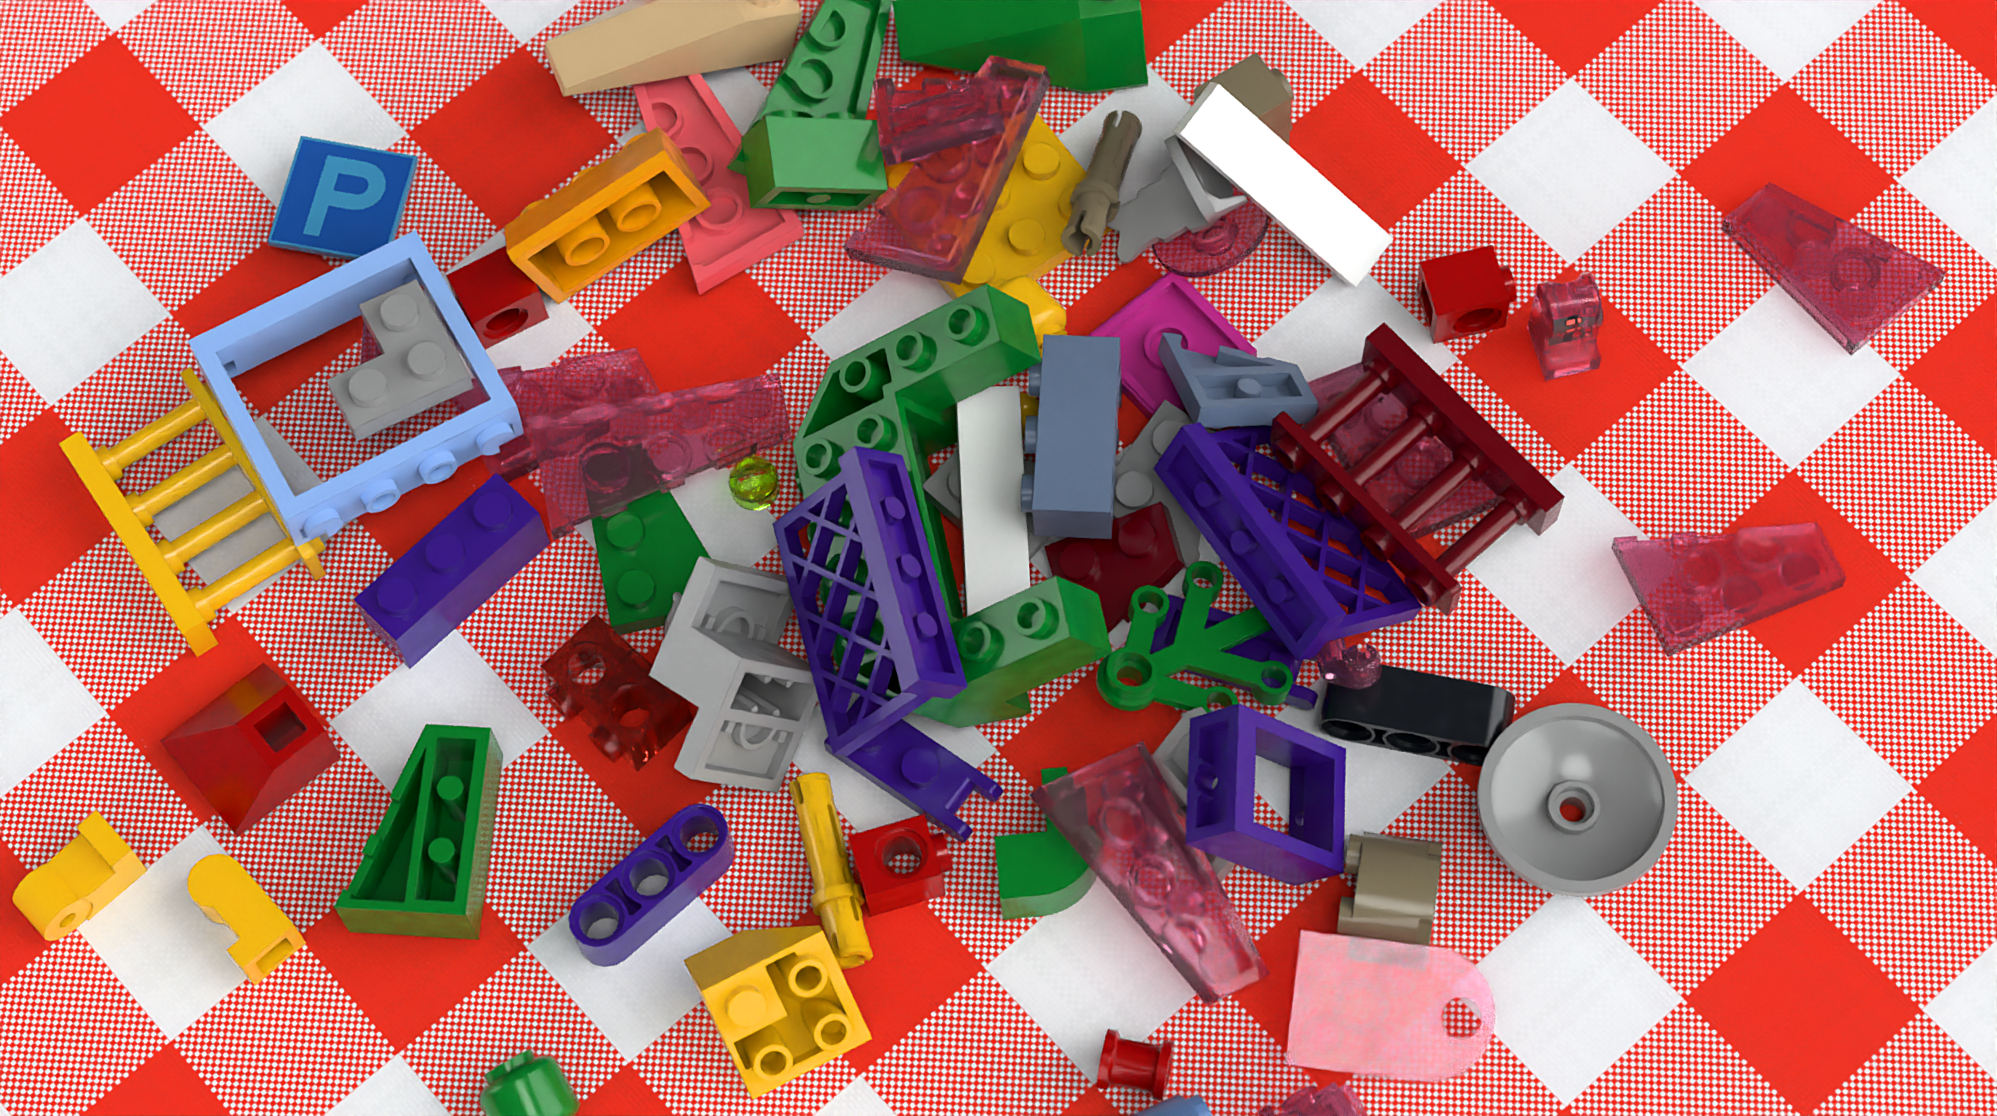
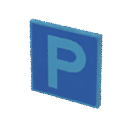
(342, 199)

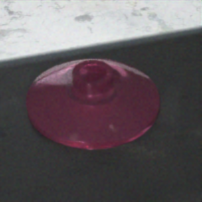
(1218, 246)

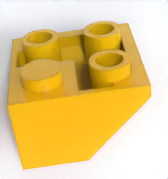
(777, 1003)

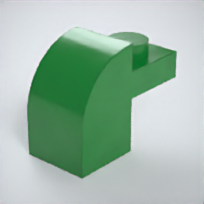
(1040, 869)

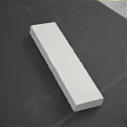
(1282, 184)
(991, 497)

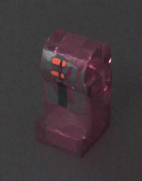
(1566, 326)

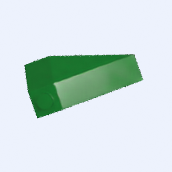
(1080, 42)

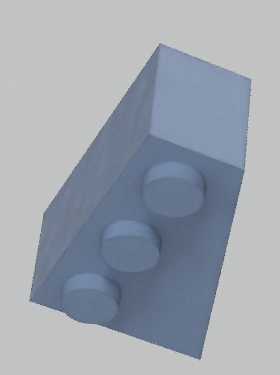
(1074, 437)

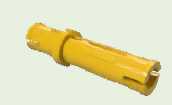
(836, 894)

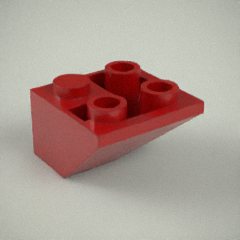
(252, 748)

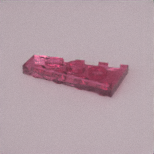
(1134, 841)

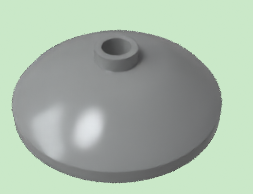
(1587, 761)

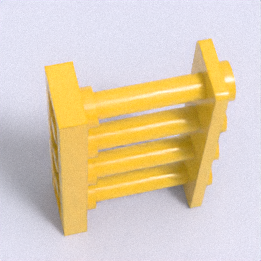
(165, 560)

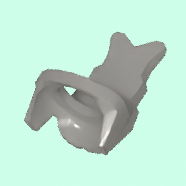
(1185, 199)

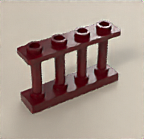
(1432, 411)

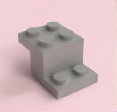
(730, 666)

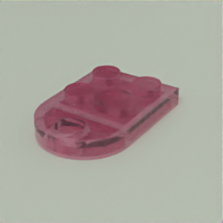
(1381, 1006)

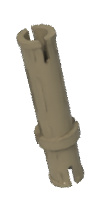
(1097, 195)

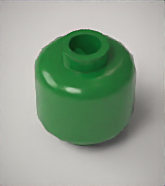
(528, 1088)

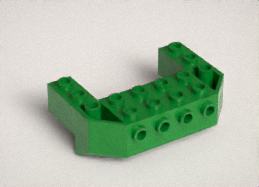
(902, 401)

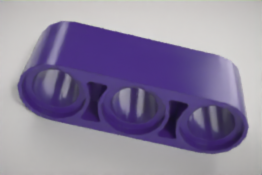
(663, 855)

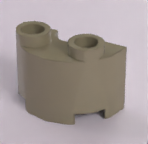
(1392, 889)

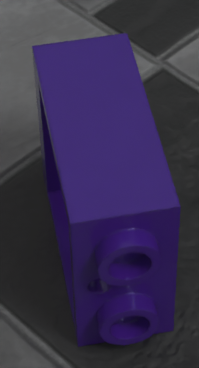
(1222, 818)

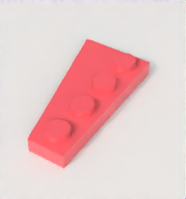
(729, 232)

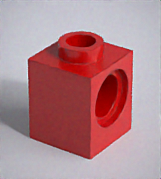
(1465, 293)
(497, 298)
(891, 891)

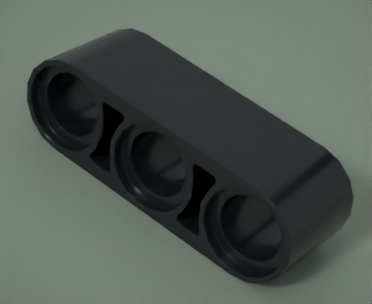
(1420, 715)

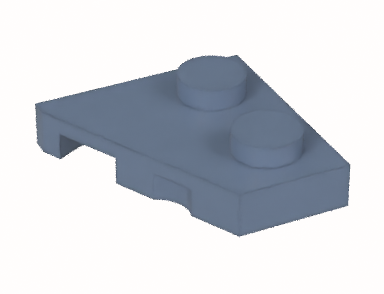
(1235, 386)

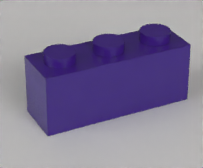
(452, 570)

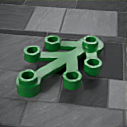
(1192, 650)

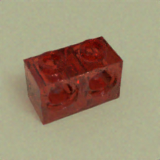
(620, 690)

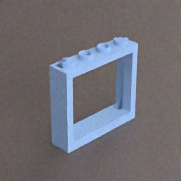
(322, 307)

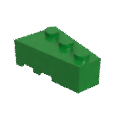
(434, 844)

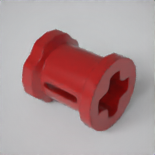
(1135, 1064)

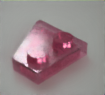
(935, 118)

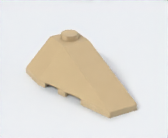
(670, 40)

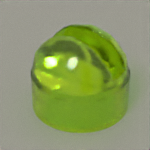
(758, 490)

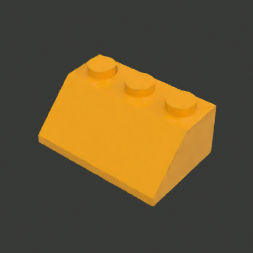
(605, 215)

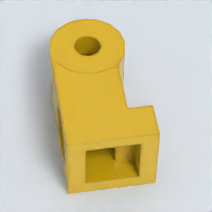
(78, 879)
(233, 898)

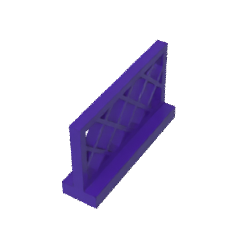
(1267, 553)
(898, 581)

